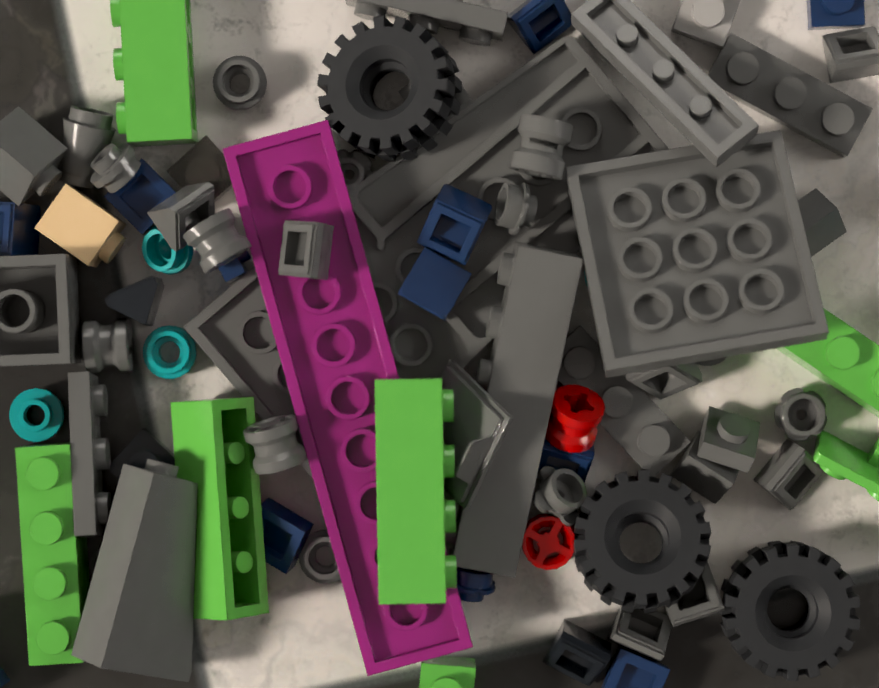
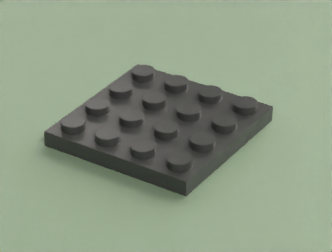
(695, 256)

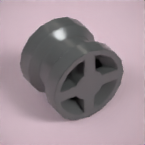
(217, 240)
(108, 345)
(275, 444)

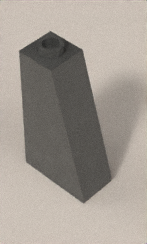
(144, 578)

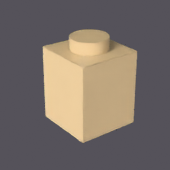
(82, 227)

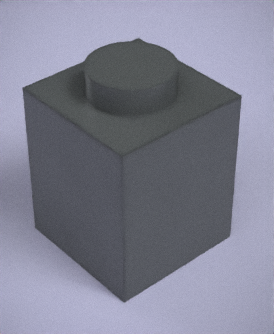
(27, 157)

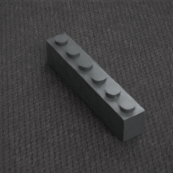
(522, 378)

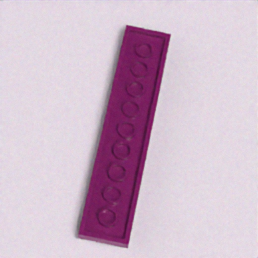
(331, 354)

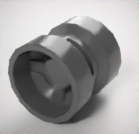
(541, 159)

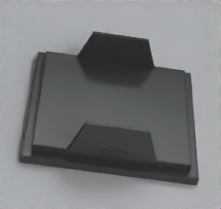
(476, 433)

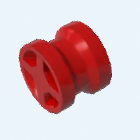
(574, 418)
(555, 546)

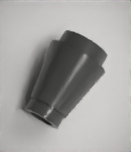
(85, 136)

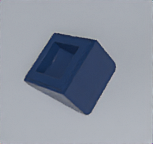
(454, 224)
(18, 229)
(434, 283)

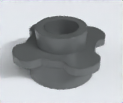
(560, 494)

